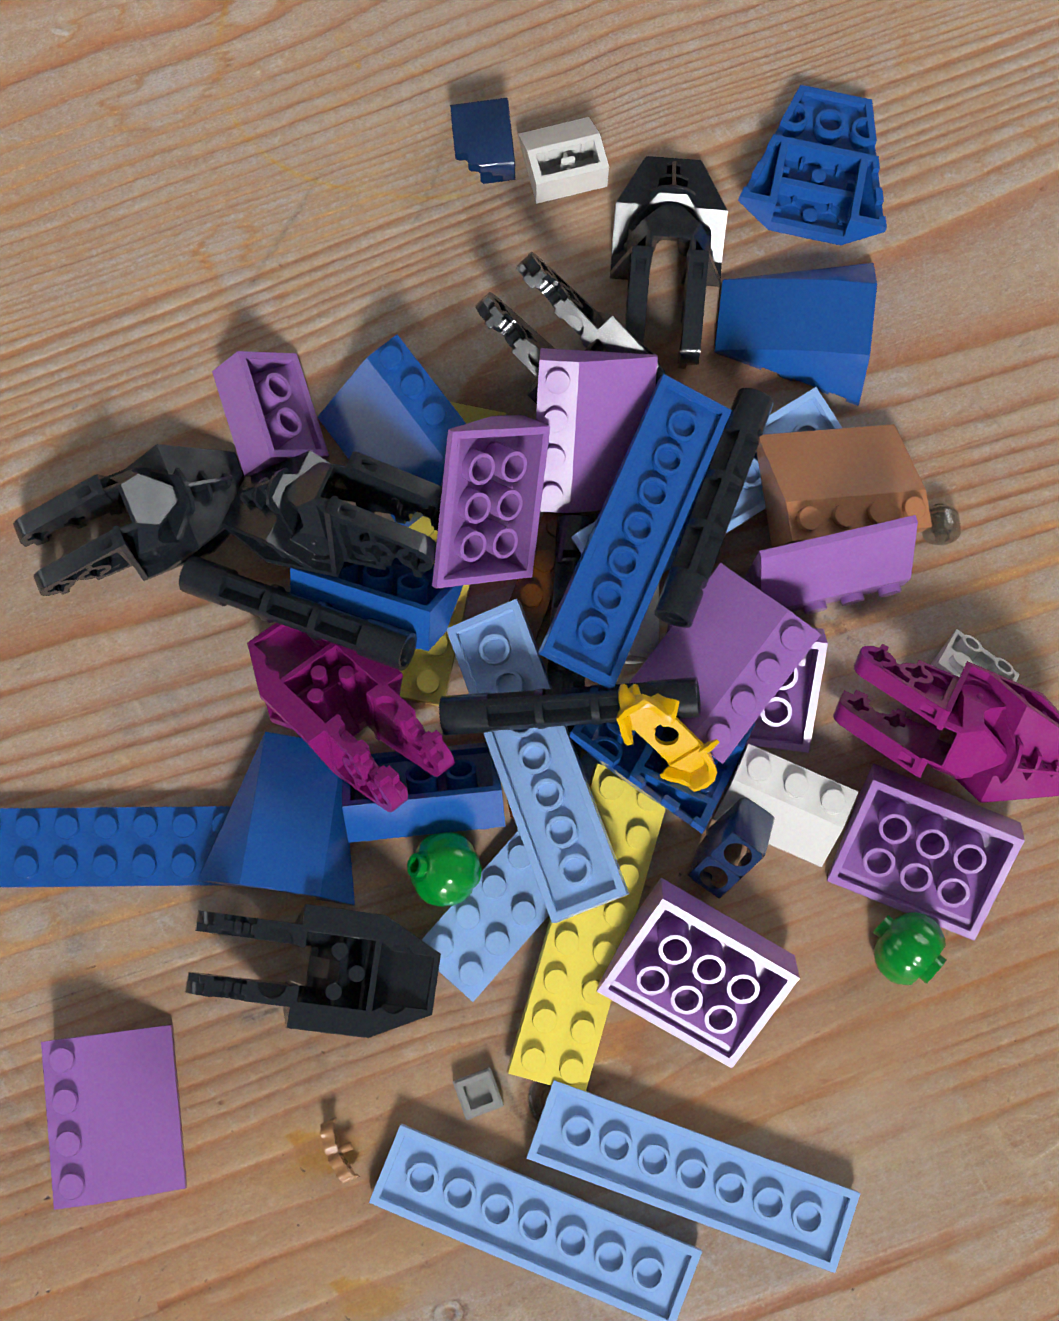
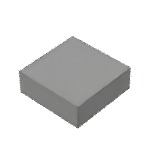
(478, 1093)

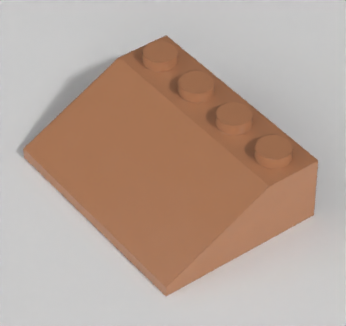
(838, 482)

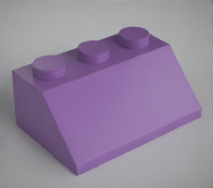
(268, 409)

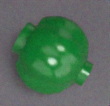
(444, 869)
(909, 948)

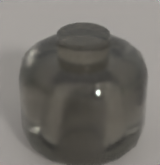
(945, 525)

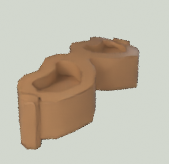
(335, 1152)

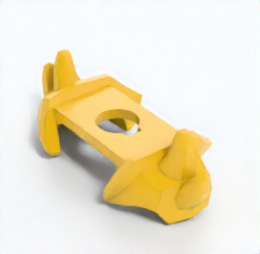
(687, 755)

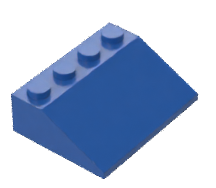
(393, 414)

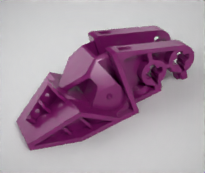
(332, 696)
(1003, 729)

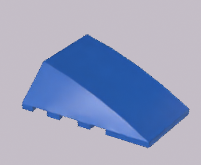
(820, 171)
(802, 325)
(642, 765)
(285, 827)

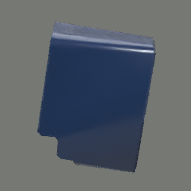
(484, 138)
(742, 824)

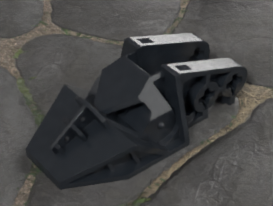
(672, 203)
(567, 304)
(175, 511)
(300, 521)
(360, 972)

